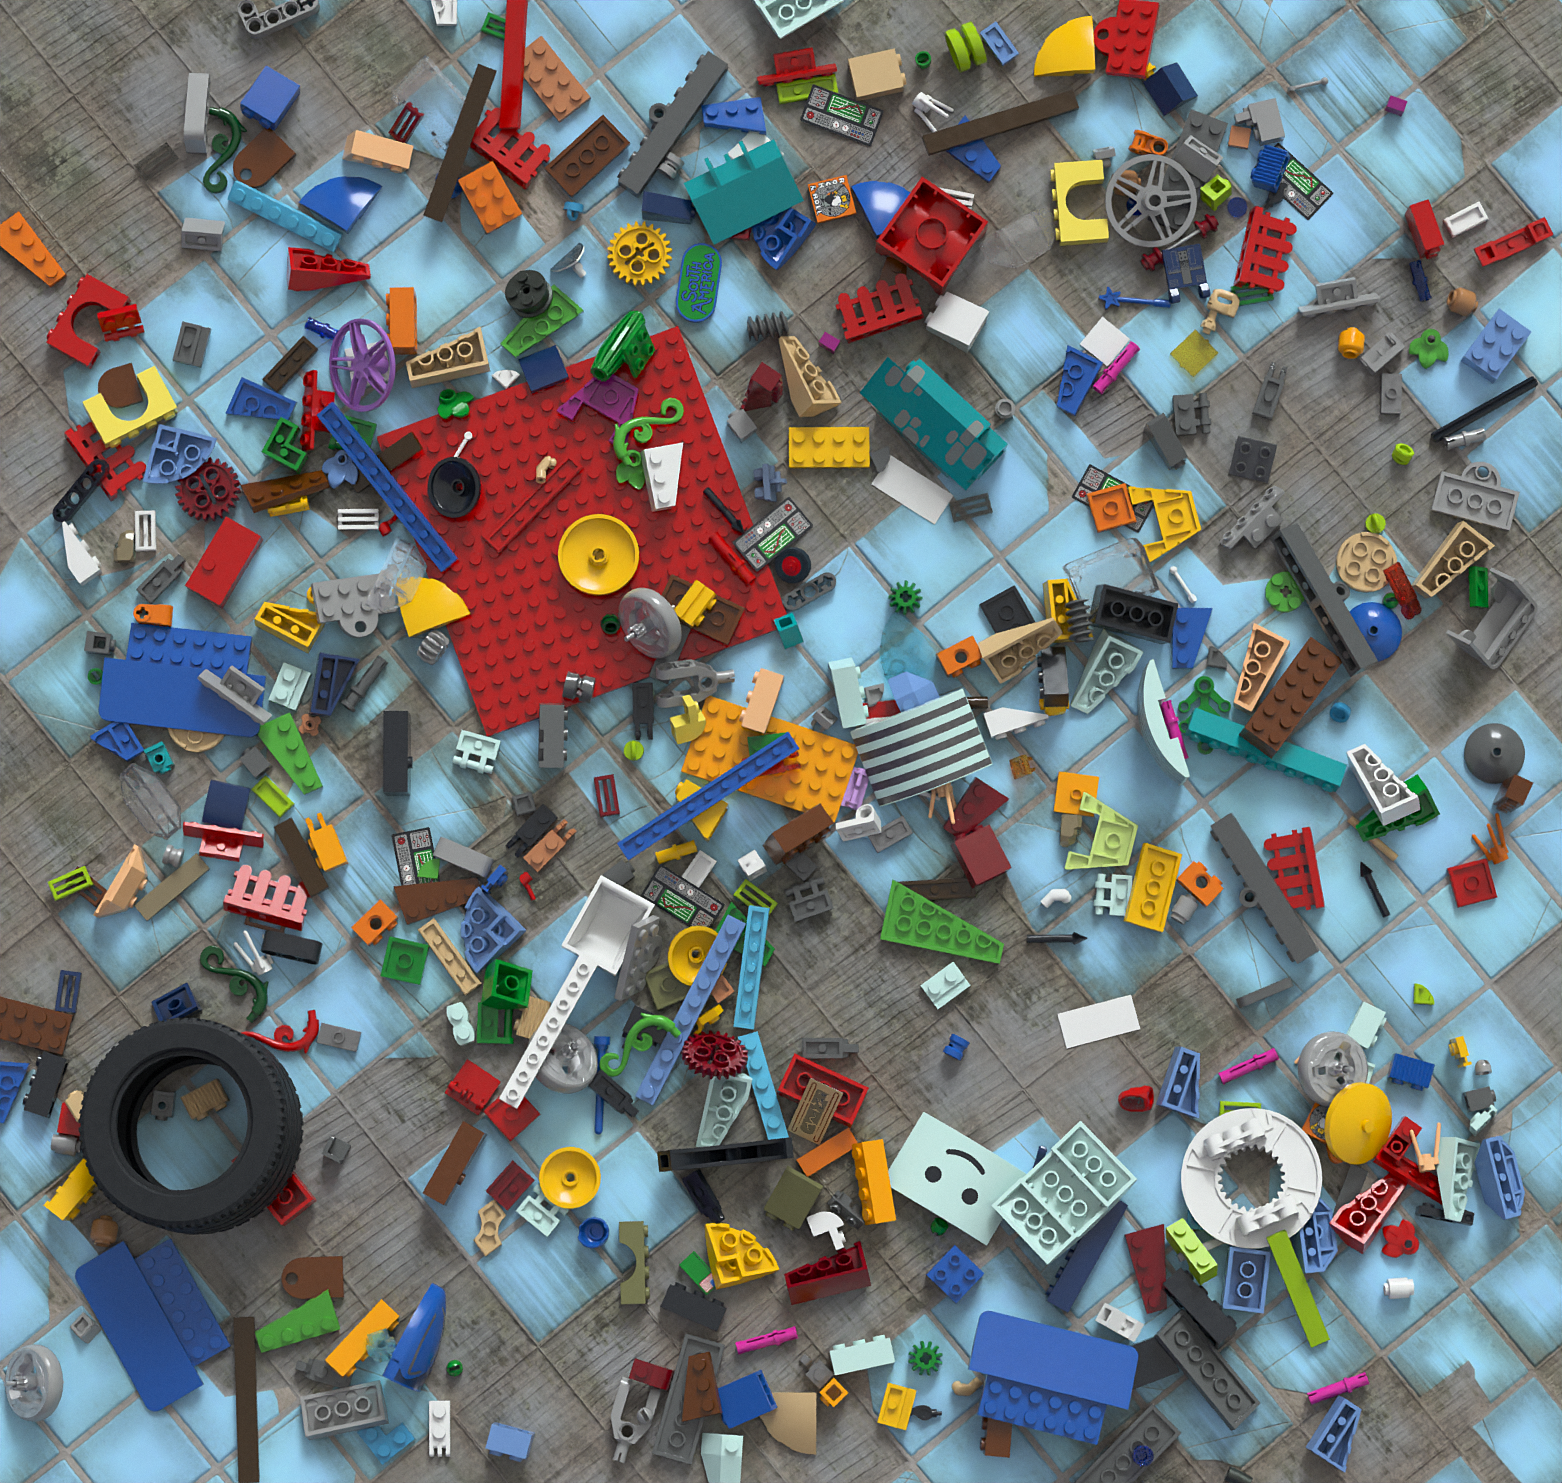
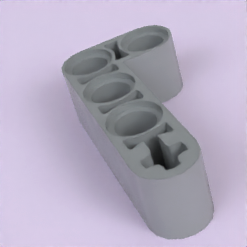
(279, 11)
(197, 113)

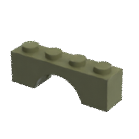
(634, 1289)

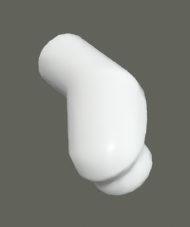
(1056, 895)

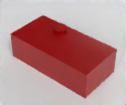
(224, 562)
(798, 1077)
(292, 1200)

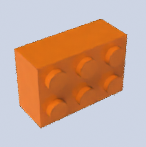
(489, 197)
(402, 320)

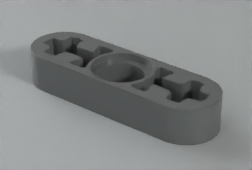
(825, 589)
(1264, 992)

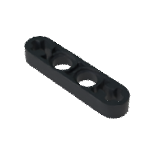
(82, 492)

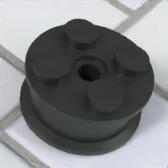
(528, 293)

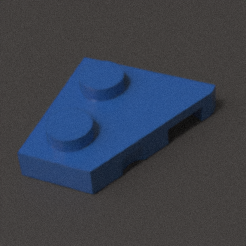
(119, 740)

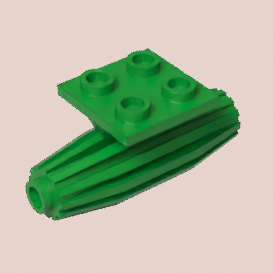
(625, 343)

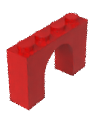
(89, 293)

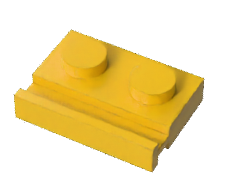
(1459, 1050)
(897, 1406)

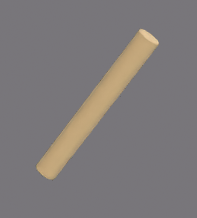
(1377, 842)

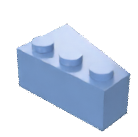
(1181, 1083)
(1335, 1433)

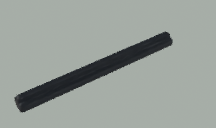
(1484, 409)

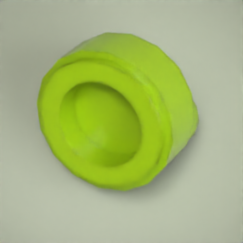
(1402, 454)
(1375, 523)
(633, 750)

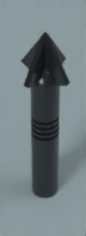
(735, 524)
(1366, 872)
(1062, 938)

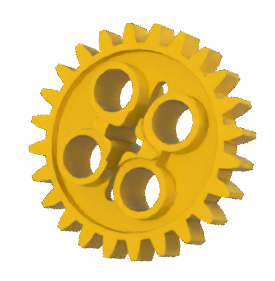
(628, 239)

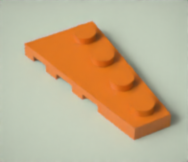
(26, 247)

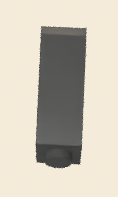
(1166, 442)

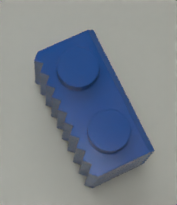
(1270, 168)
(1410, 1071)

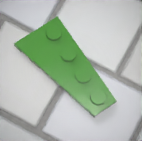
(533, 330)
(289, 749)
(305, 1322)

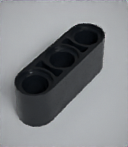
(291, 947)

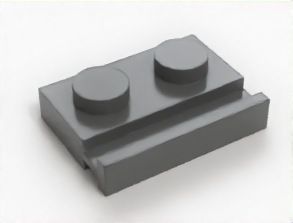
(191, 344)

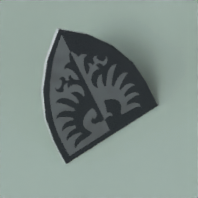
(571, 260)

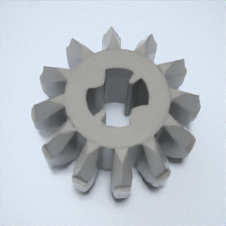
(433, 647)

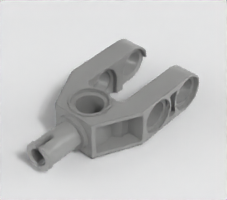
(700, 689)
(617, 1424)

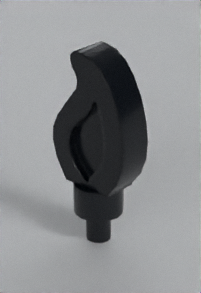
(1274, 198)
(925, 1412)

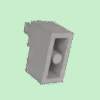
(1265, 119)

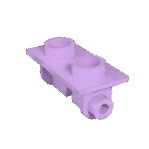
(855, 789)

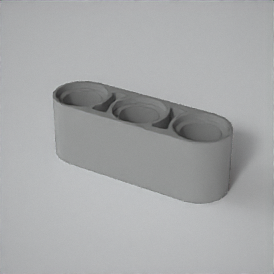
(463, 857)

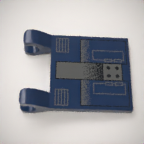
(1183, 269)

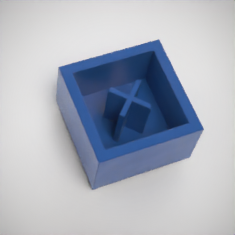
(955, 1274)

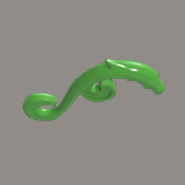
(643, 422)
(640, 1045)

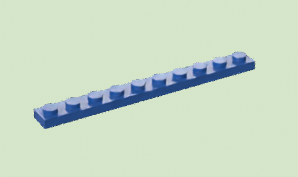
(387, 487)
(708, 796)

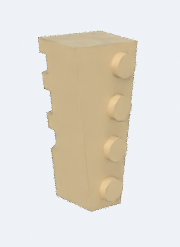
(1453, 556)

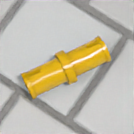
(676, 851)

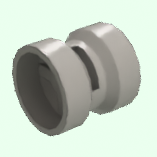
(670, 166)

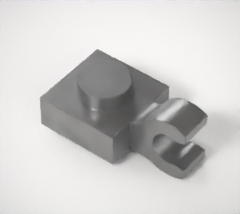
(817, 1372)

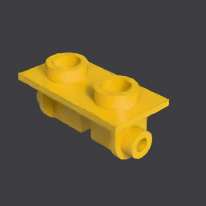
(296, 505)

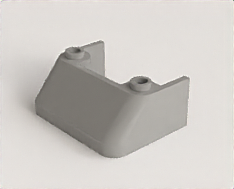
(1500, 625)

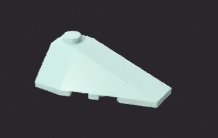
(1107, 665)
(722, 1107)
(1454, 1174)
(722, 1457)

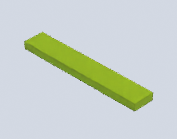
(1297, 1288)

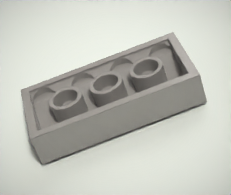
(344, 1410)

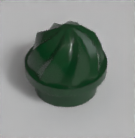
(610, 624)

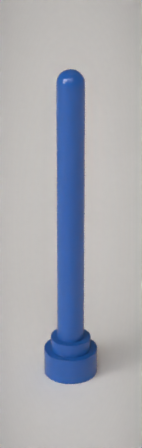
(601, 1044)

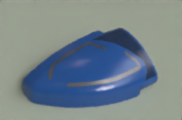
(420, 1342)

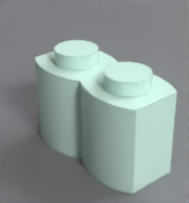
(459, 1018)

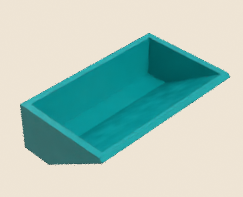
(743, 191)

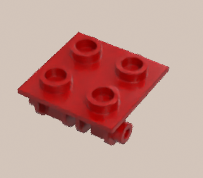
(472, 1087)

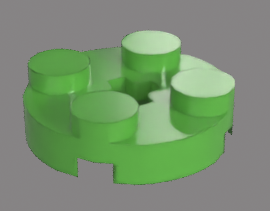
(1276, 599)

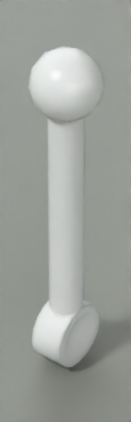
(468, 436)
(1192, 598)

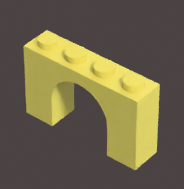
(1071, 229)
(113, 430)

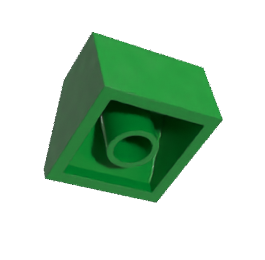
(506, 986)

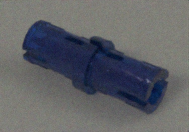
(1420, 281)
(322, 329)

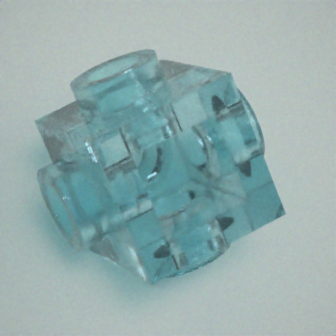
(380, 1338)

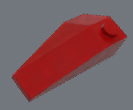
(312, 271)
(1364, 1216)

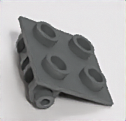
(1252, 459)

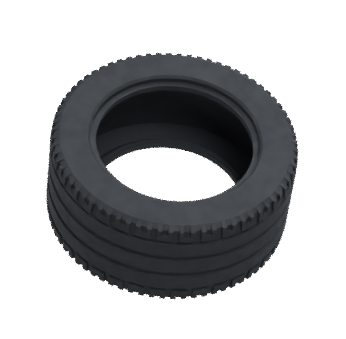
(113, 1110)

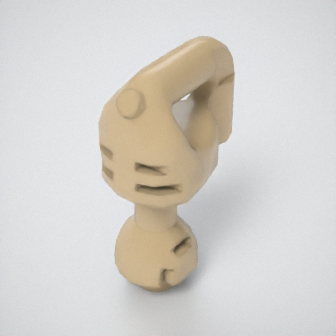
(1217, 307)

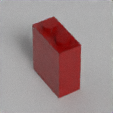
(1424, 229)

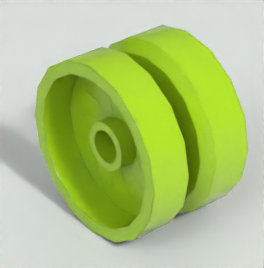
(965, 47)

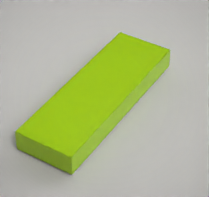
(800, 89)

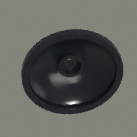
(445, 487)

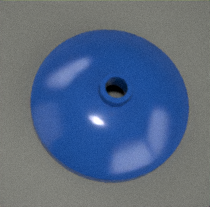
(1386, 622)

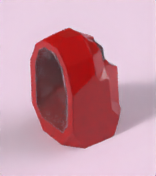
(1137, 1099)

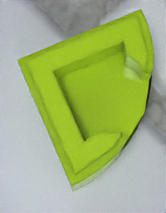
(1422, 995)

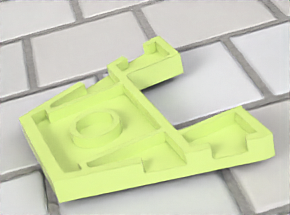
(1112, 838)

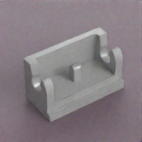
(1381, 353)

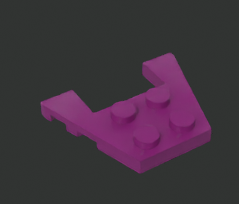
(611, 398)

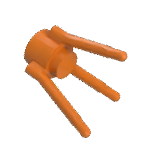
(1498, 852)

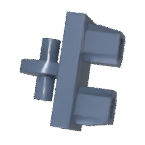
(771, 481)

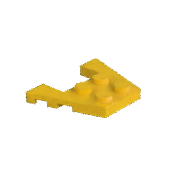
(1174, 514)

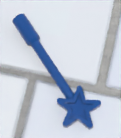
(1112, 298)

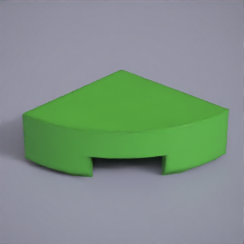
(430, 869)

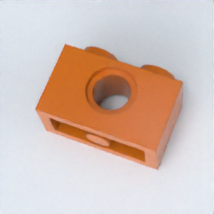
(968, 648)
(1188, 881)
(363, 925)

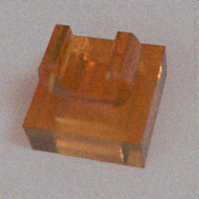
(1020, 766)

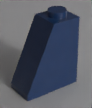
(667, 208)

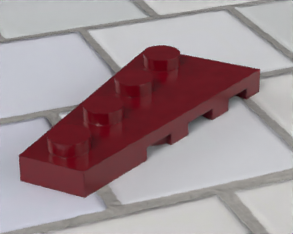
(1148, 1261)

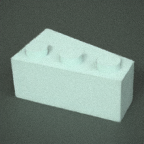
(848, 692)

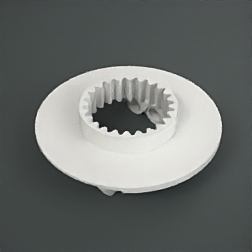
(1226, 1136)

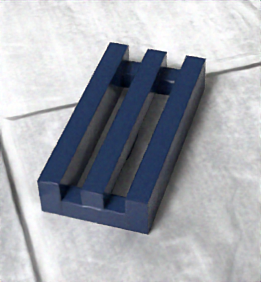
(68, 993)

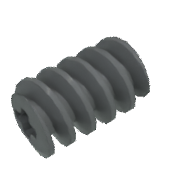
(767, 325)
(1078, 621)

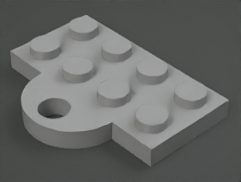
(1476, 497)
(345, 602)
(640, 956)

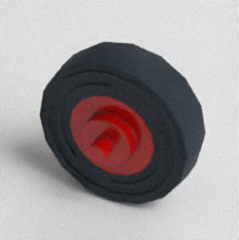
(792, 565)

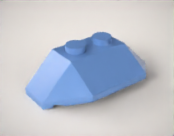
(911, 690)
(1499, 1177)
(1316, 1241)

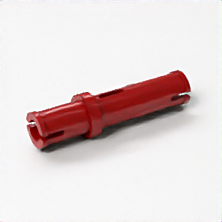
(731, 557)

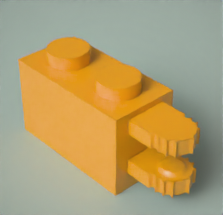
(326, 845)

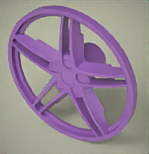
(363, 364)

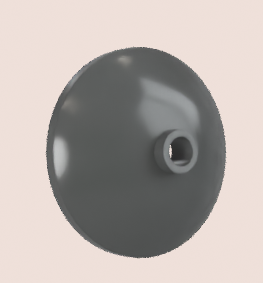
(1480, 755)

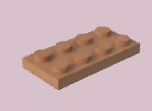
(552, 80)

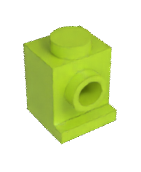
(1215, 192)

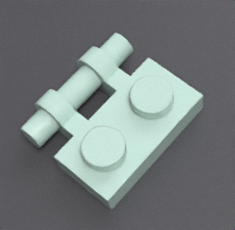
(477, 745)
(1119, 895)
(538, 1215)

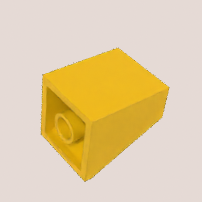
(708, 820)

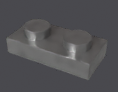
(890, 834)

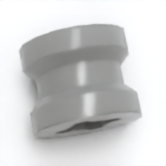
(173, 856)

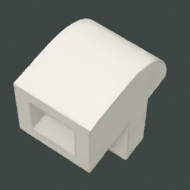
(824, 1222)
(1119, 1322)

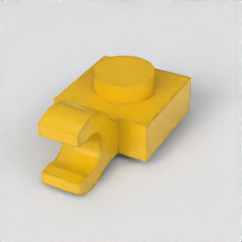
(710, 1016)

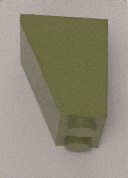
(792, 1198)

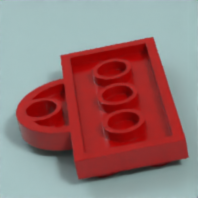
(1129, 38)

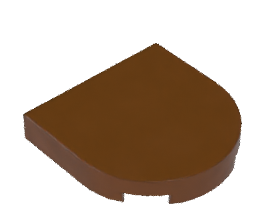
(120, 387)

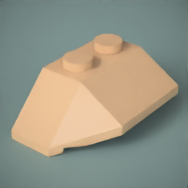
(125, 885)

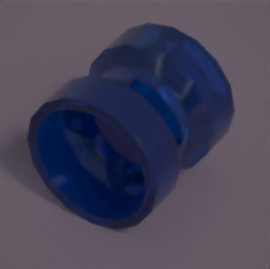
(1142, 1455)

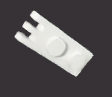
(439, 1427)

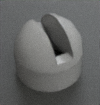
(1482, 1067)
(640, 1418)

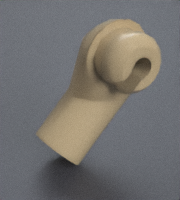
(541, 469)
(966, 1389)

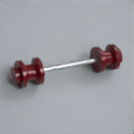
(1210, 223)

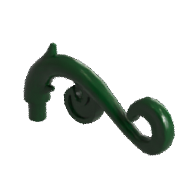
(227, 152)
(261, 989)

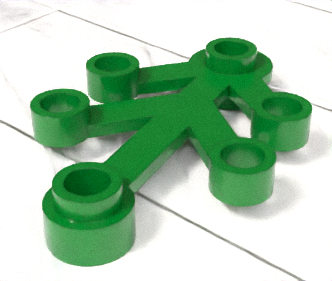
(1204, 704)

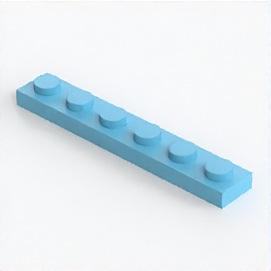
(285, 216)
(751, 967)
(763, 1087)

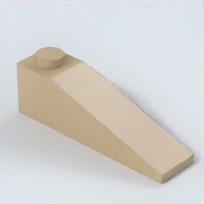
(806, 385)
(1012, 649)

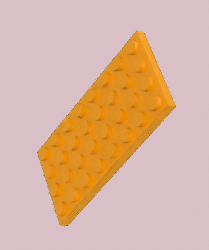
(823, 760)

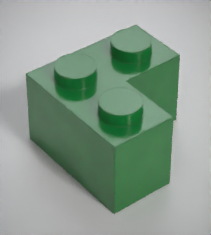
(280, 447)

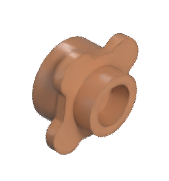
(313, 730)

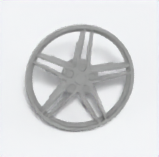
(1150, 200)

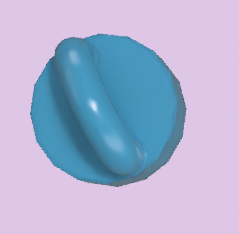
(573, 207)
(1340, 712)

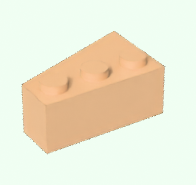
(377, 151)
(761, 700)

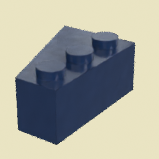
(329, 682)

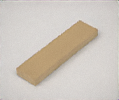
(449, 957)

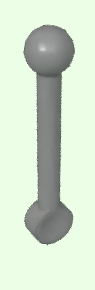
(1324, 81)

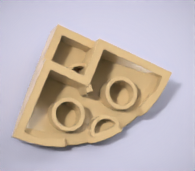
(793, 1420)

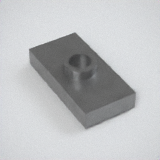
(1391, 394)
(339, 1037)

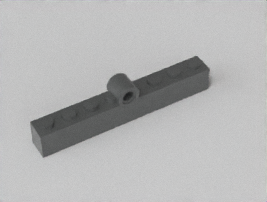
(672, 124)
(1324, 599)
(1264, 887)

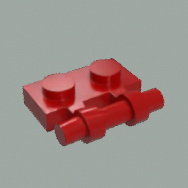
(118, 318)

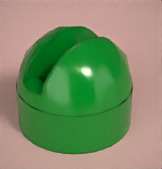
(922, 57)
(1393, 604)
(91, 677)
(939, 1226)
(453, 1363)

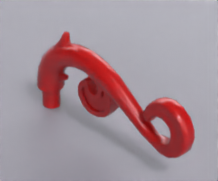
(304, 1043)

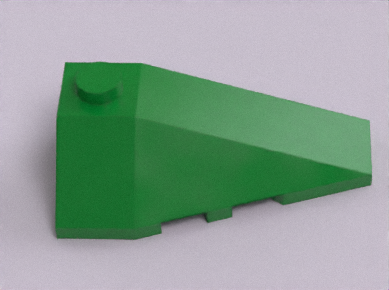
(1372, 827)

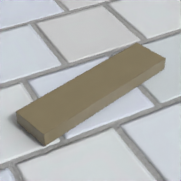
(172, 887)

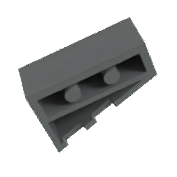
(552, 735)

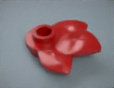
(1397, 1238)

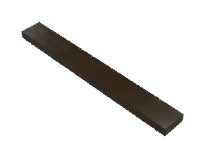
(1000, 122)
(460, 143)
(246, 1400)

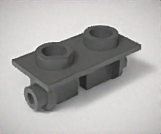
(840, 1205)

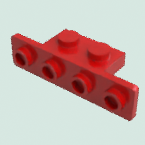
(795, 65)
(313, 402)
(222, 842)

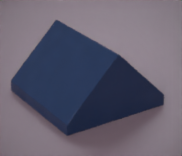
(1169, 88)
(176, 1004)

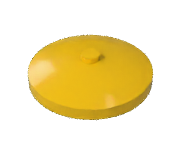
(598, 554)
(1358, 1123)

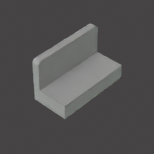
(1198, 158)
(202, 234)

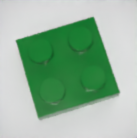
(405, 960)

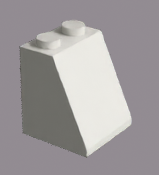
(956, 321)

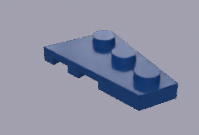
(11, 1078)

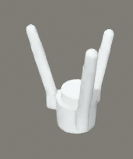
(925, 103)
(261, 964)

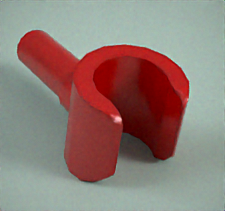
(384, 527)
(525, 878)

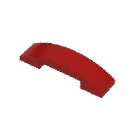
(1513, 242)

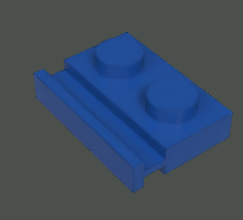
(496, 879)

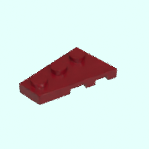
(974, 807)

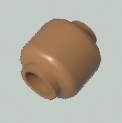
(1129, 175)
(1462, 301)
(104, 1231)

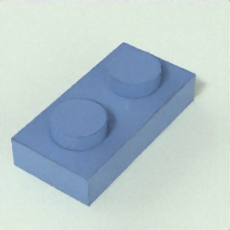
(999, 43)

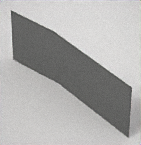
(1351, 1187)

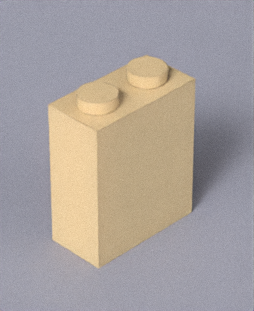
(876, 74)

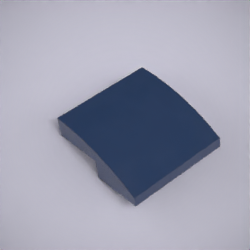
(543, 369)
(226, 804)

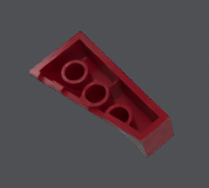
(763, 389)
(829, 1276)

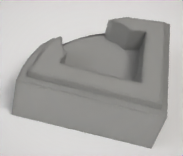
(874, 694)

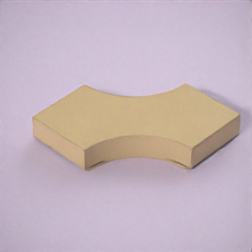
(488, 1237)

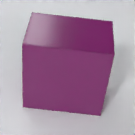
(1396, 105)
(829, 342)

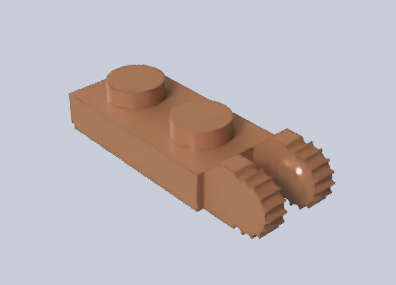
(548, 847)

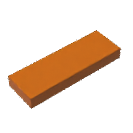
(827, 1152)

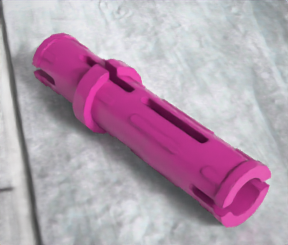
(1110, 374)
(1172, 724)
(1248, 1066)
(766, 1340)
(1338, 1388)

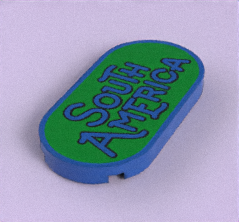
(698, 282)

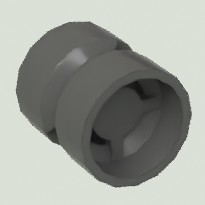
(579, 687)

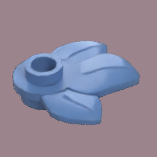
(339, 471)

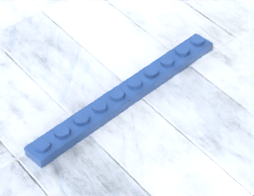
(691, 1009)

